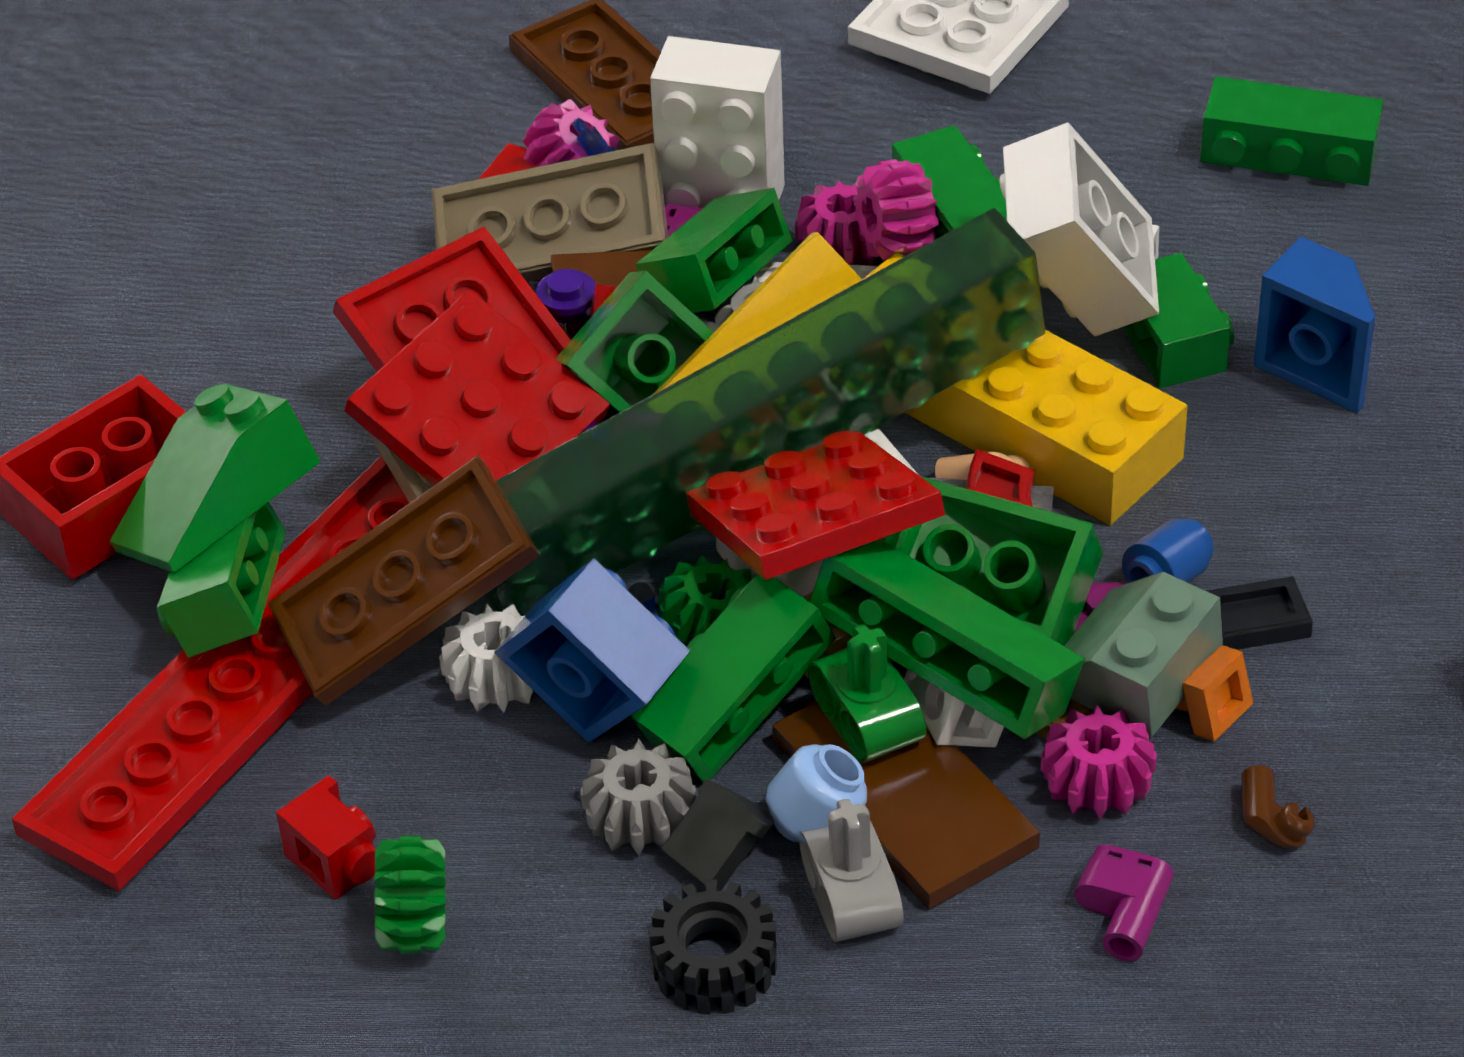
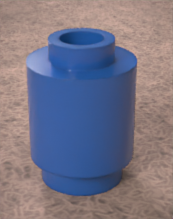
(1174, 547)

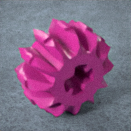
(553, 136)
(895, 208)
(832, 216)
(1098, 761)

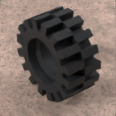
(713, 978)

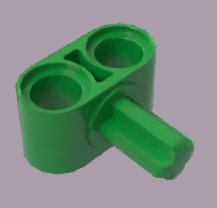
(867, 697)

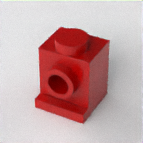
(328, 838)

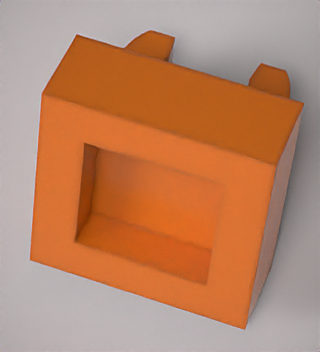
(1217, 693)

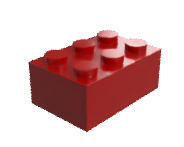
(82, 473)

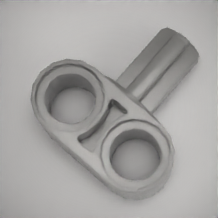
(851, 875)

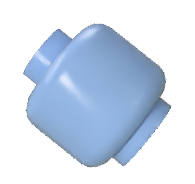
(811, 787)

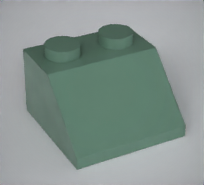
(1144, 647)

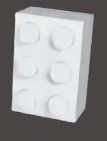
(717, 120)
(1084, 228)

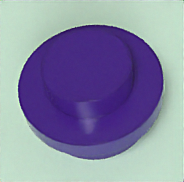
(567, 295)

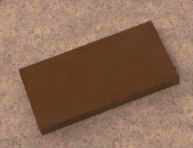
(596, 61)
(402, 580)
(929, 808)

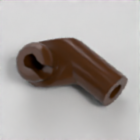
(1266, 817)

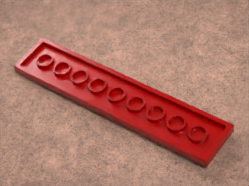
(192, 720)

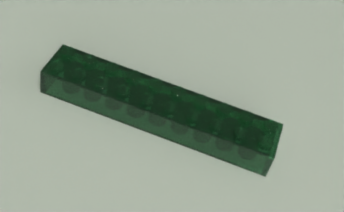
(824, 372)

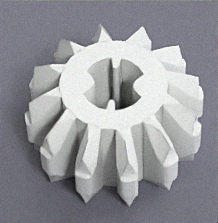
(472, 665)

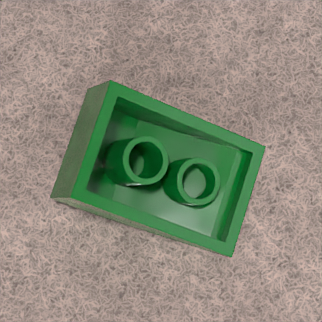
(634, 342)
(213, 474)
(1010, 555)

